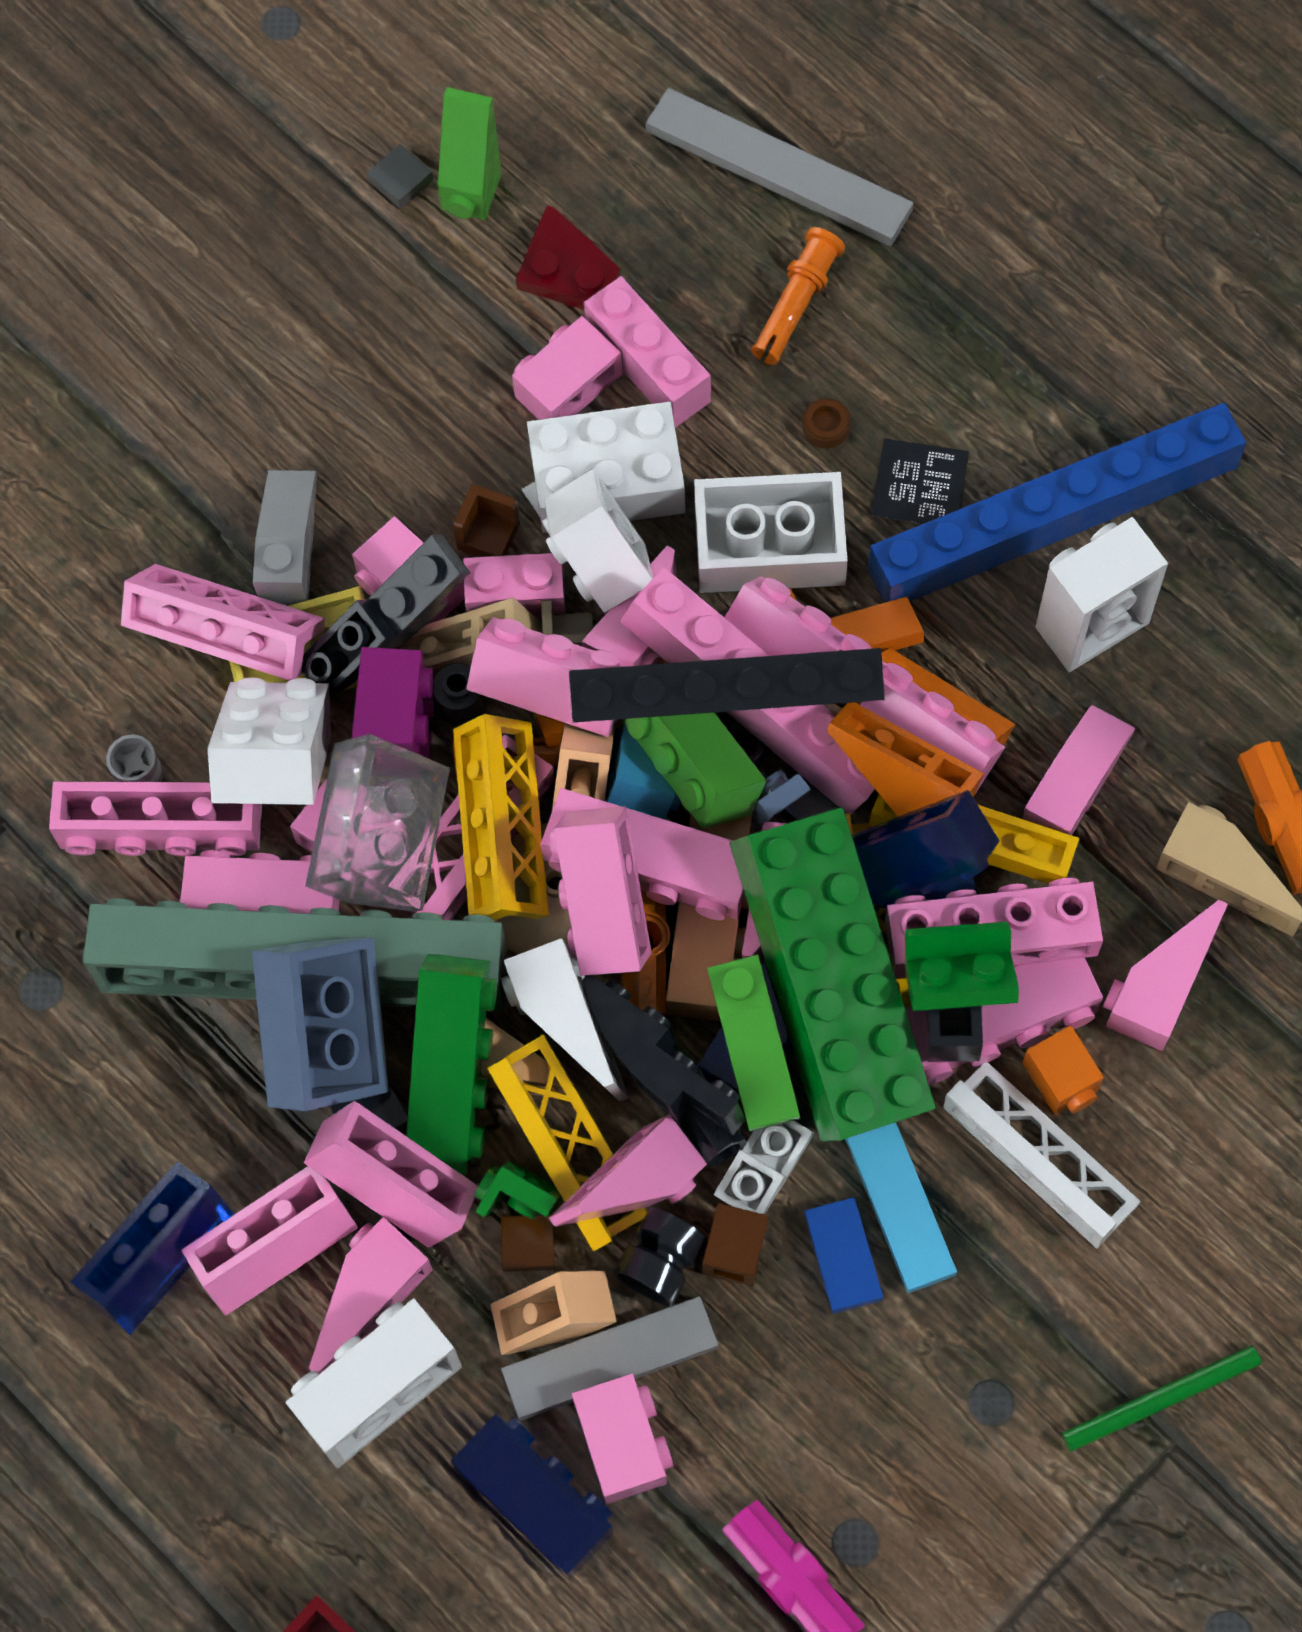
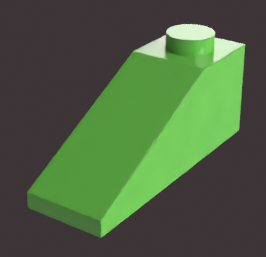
(468, 154)
(753, 1042)

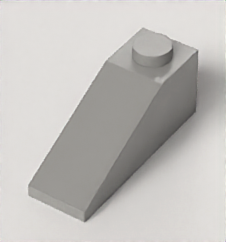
(285, 537)

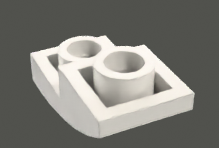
(763, 1166)

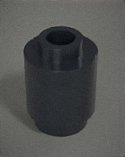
(452, 699)

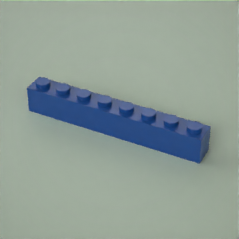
(1056, 505)

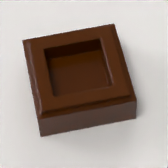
(527, 1244)

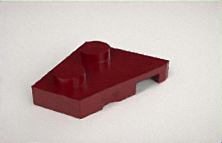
(564, 263)

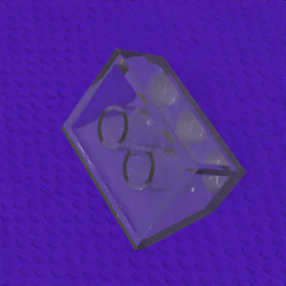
(377, 825)

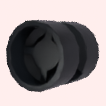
(662, 1254)

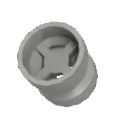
(130, 756)

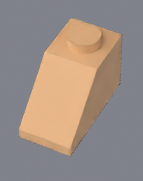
(583, 762)
(553, 1311)

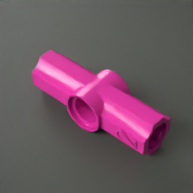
(789, 1572)

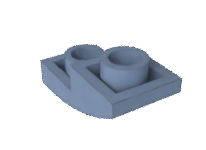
(778, 794)

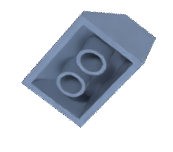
(320, 1023)

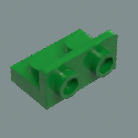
(960, 966)
(527, 1191)

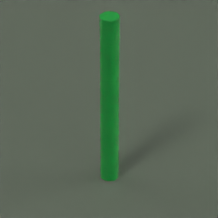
(1161, 1398)

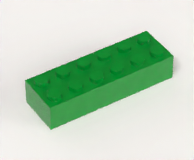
(832, 975)

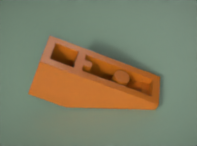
(899, 764)

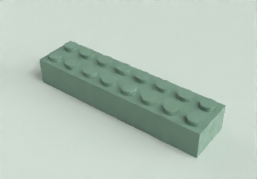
(210, 949)

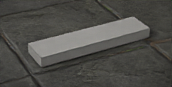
(630, 1348)

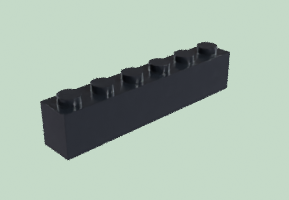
(726, 685)

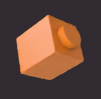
(1063, 1072)

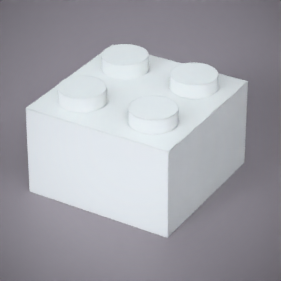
(596, 541)

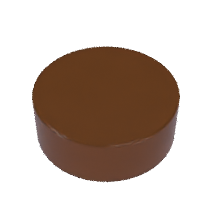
(826, 423)

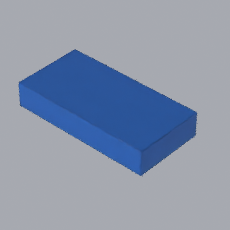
(843, 1255)

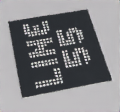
(918, 481)

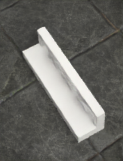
(1032, 1162)

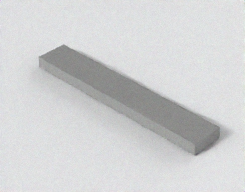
(779, 167)

